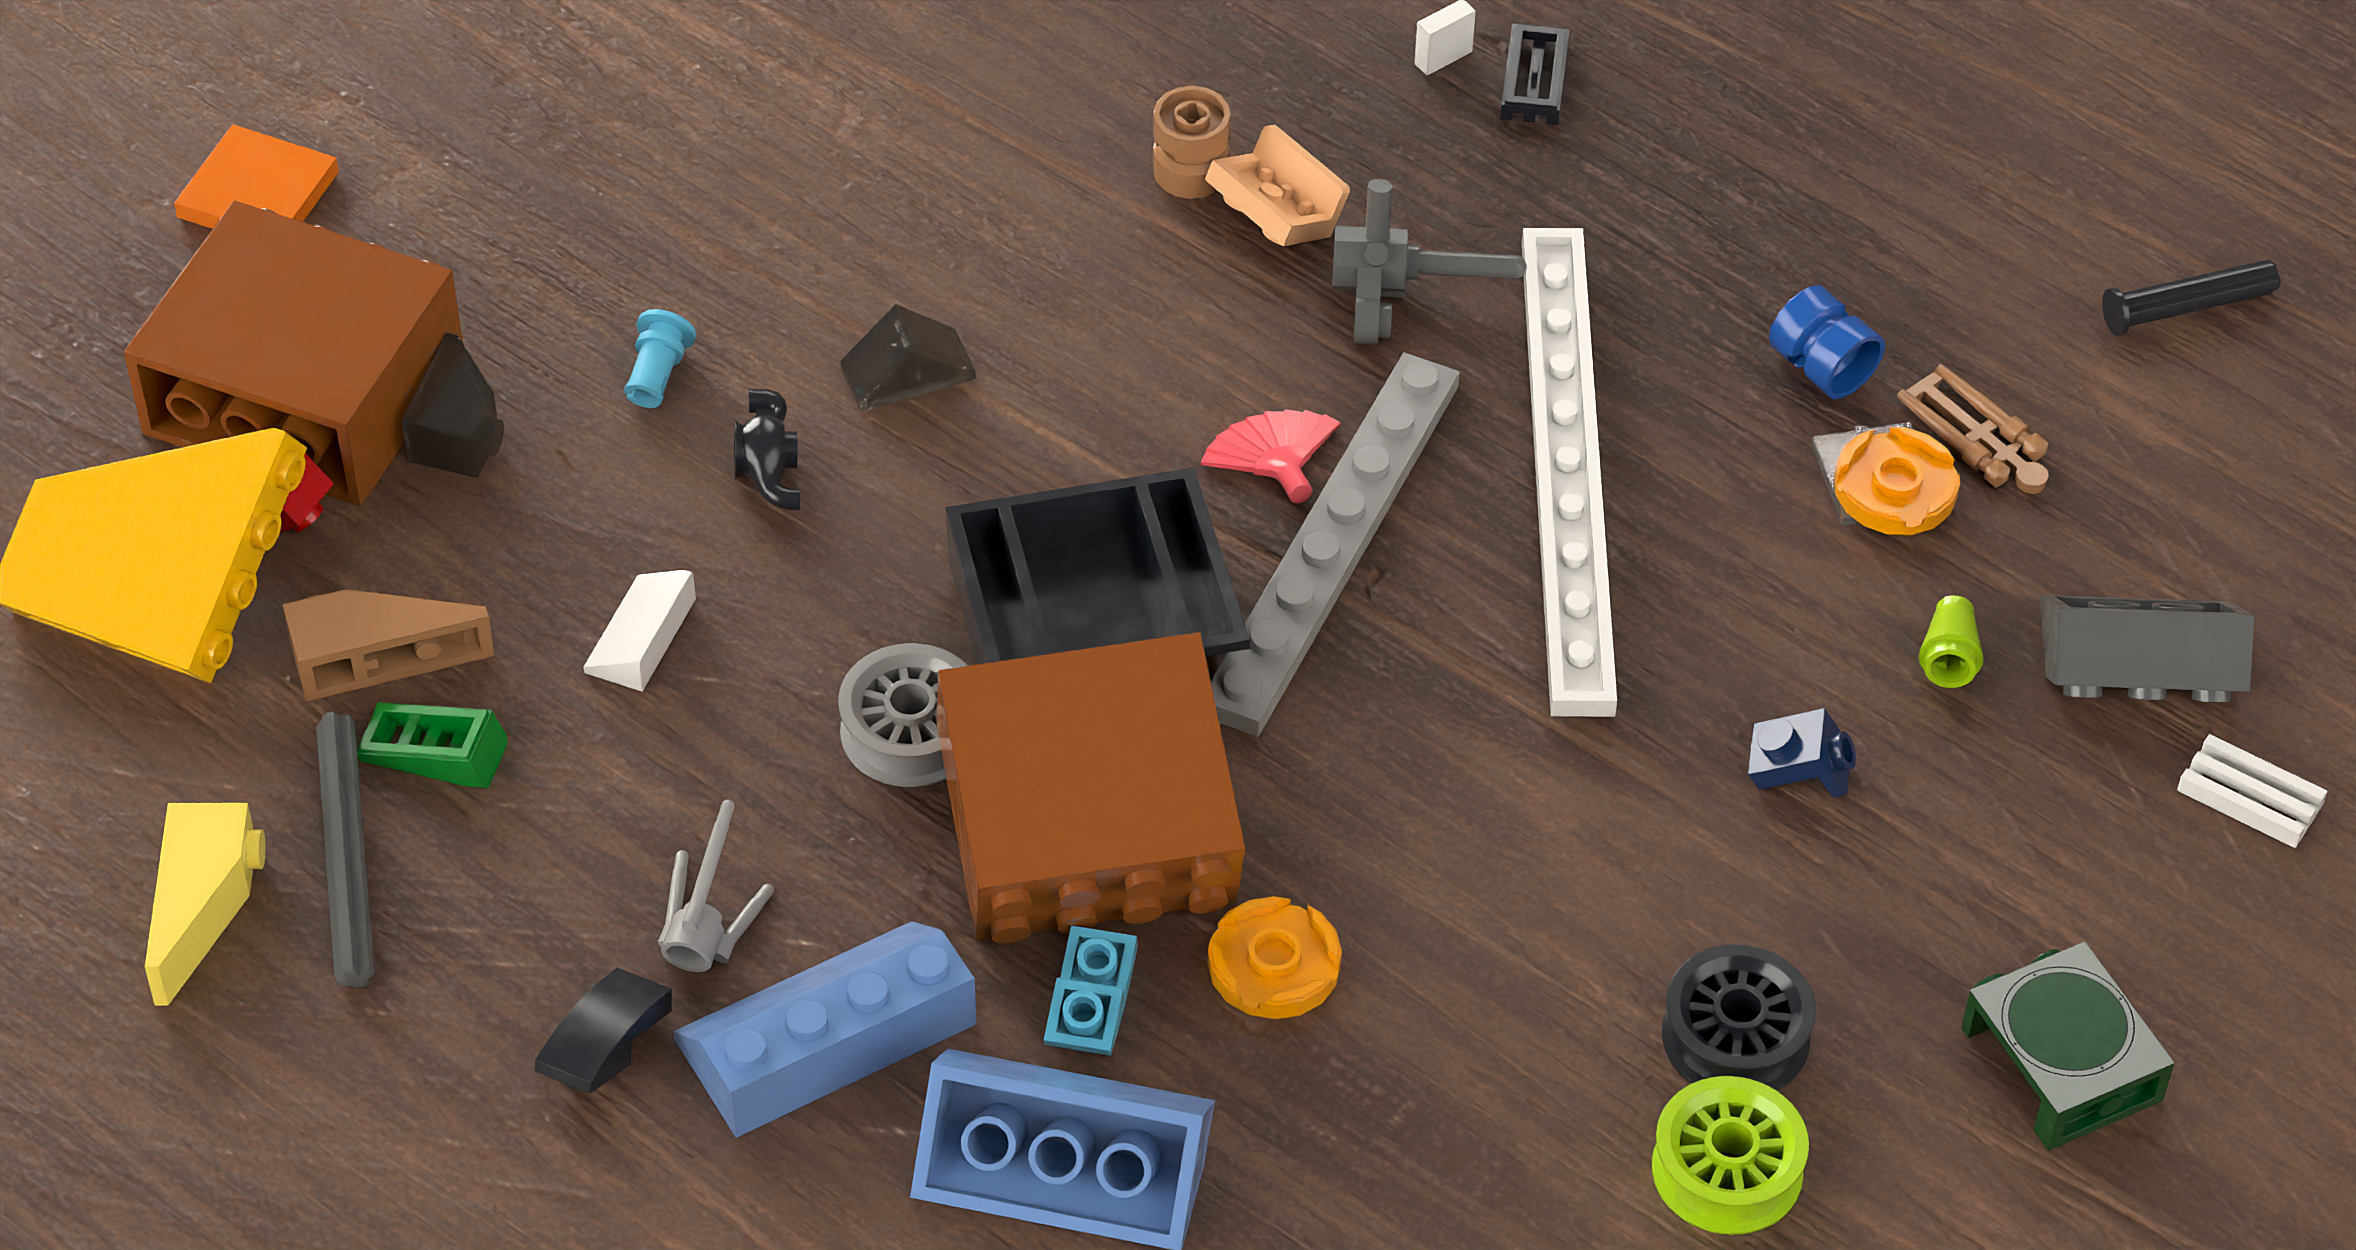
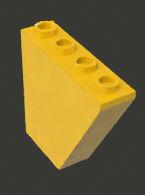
(154, 547)

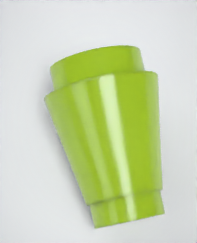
(1952, 644)

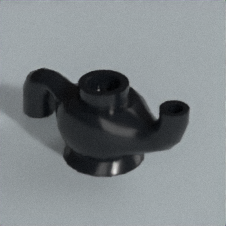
(766, 449)

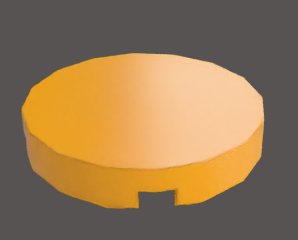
(1879, 485)
(1274, 958)

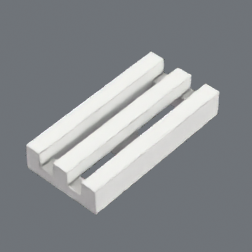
(2256, 784)

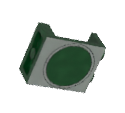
(2072, 1042)

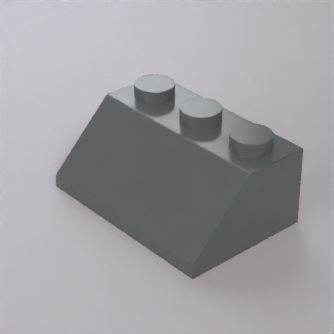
(2147, 646)

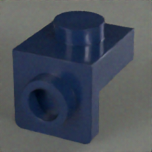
(1800, 750)

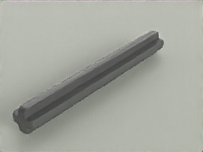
(345, 850)

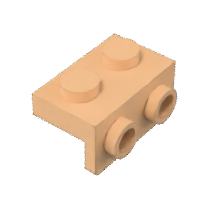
(1281, 189)

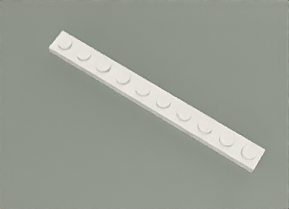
(1568, 475)

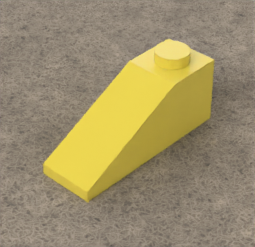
(199, 887)

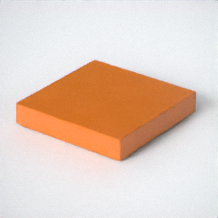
(257, 173)

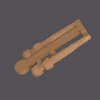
(1979, 443)

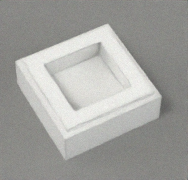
(1444, 37)

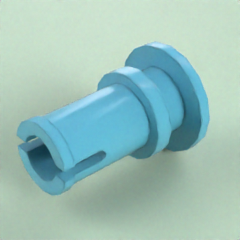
(660, 348)

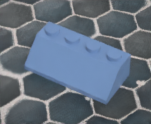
(830, 1025)
(1061, 1148)

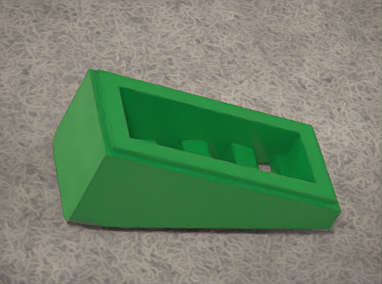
(469, 759)

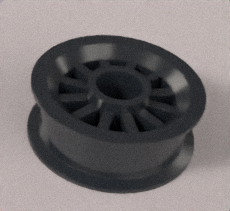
(1743, 986)

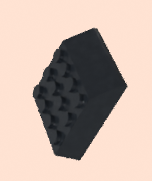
(1092, 569)

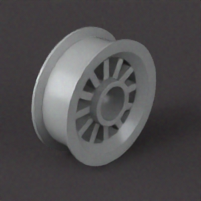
(892, 714)

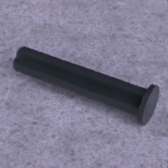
(2188, 295)

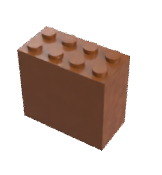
(294, 337)
(1089, 787)

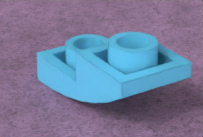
(1091, 990)

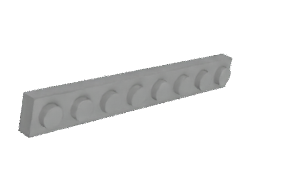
(1332, 542)

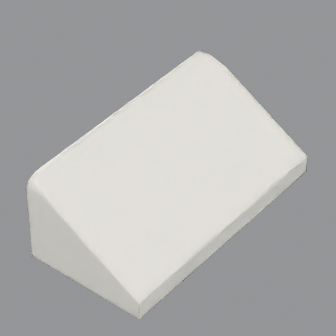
(642, 628)

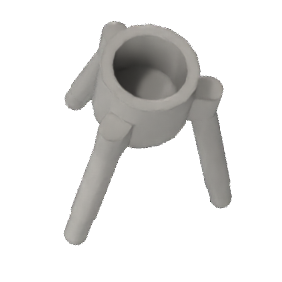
(695, 934)

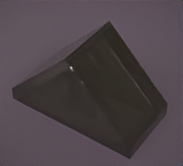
(905, 359)

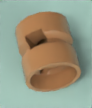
(1189, 134)

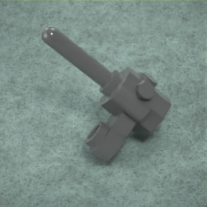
(1379, 260)

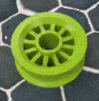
(1720, 1190)

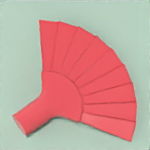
(1273, 447)

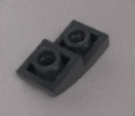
(599, 1030)

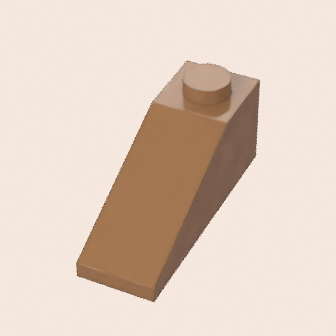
(375, 638)

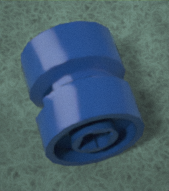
(1829, 344)

